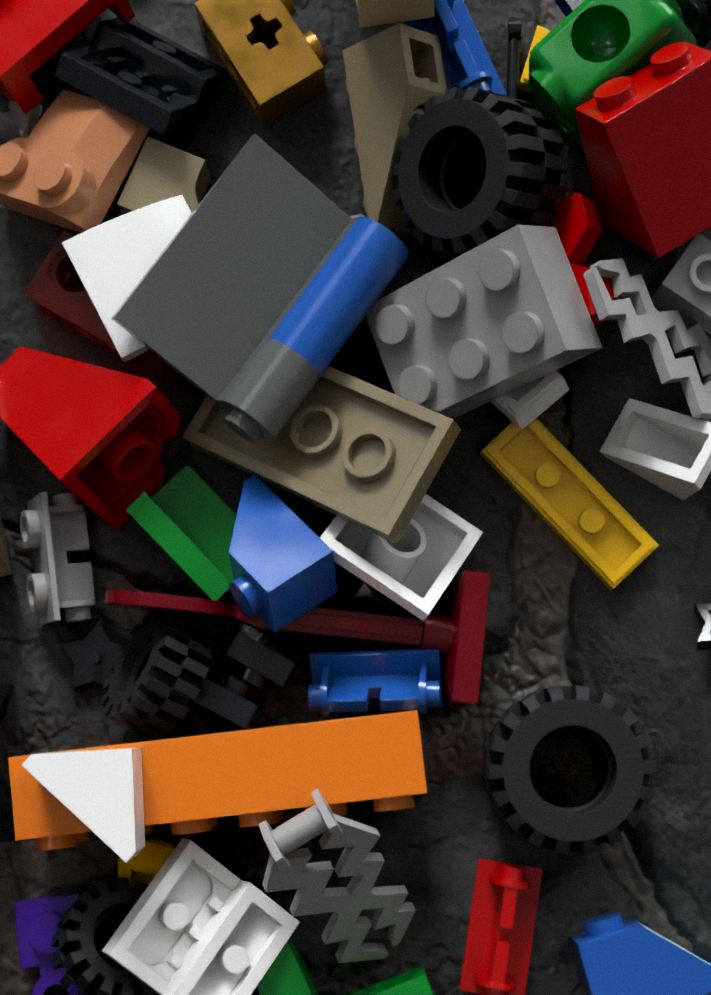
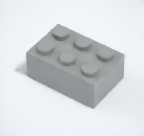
(484, 323)

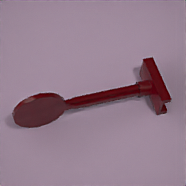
(456, 636)

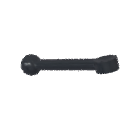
(513, 59)

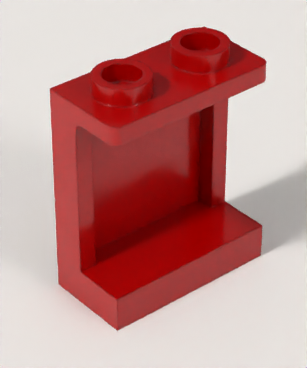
(36, 31)

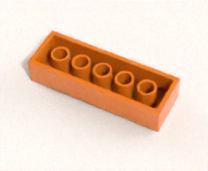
(247, 775)

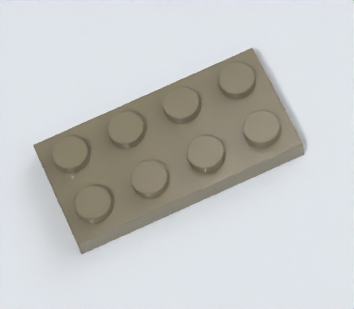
(342, 450)

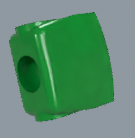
(597, 45)

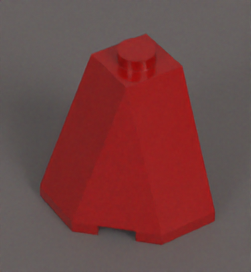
(89, 427)

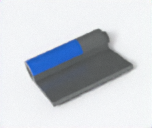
(261, 290)

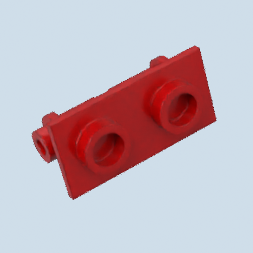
(500, 928)

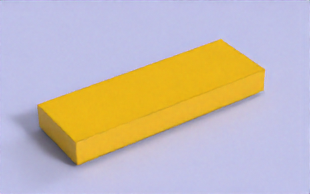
(570, 501)

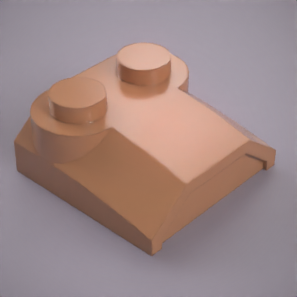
(70, 162)

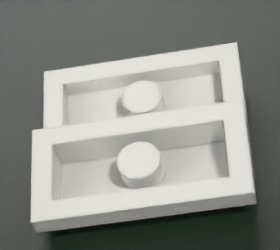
(117, 257)
(200, 929)

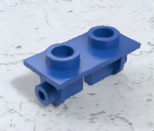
(462, 50)
(375, 681)

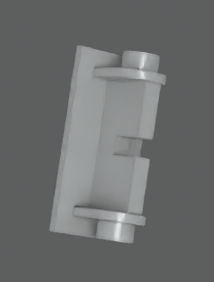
(55, 583)

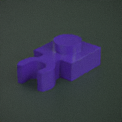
(35, 926)

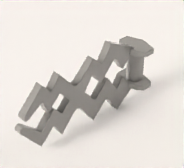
(649, 324)
(290, 870)

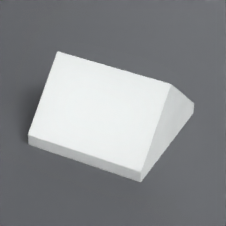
(417, 566)

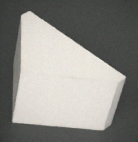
(661, 447)
(100, 790)

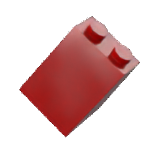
(652, 149)

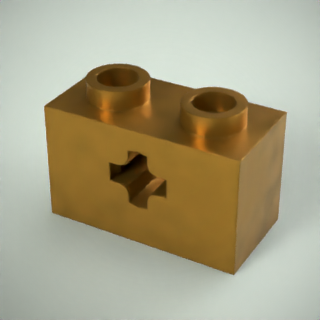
(272, 78)

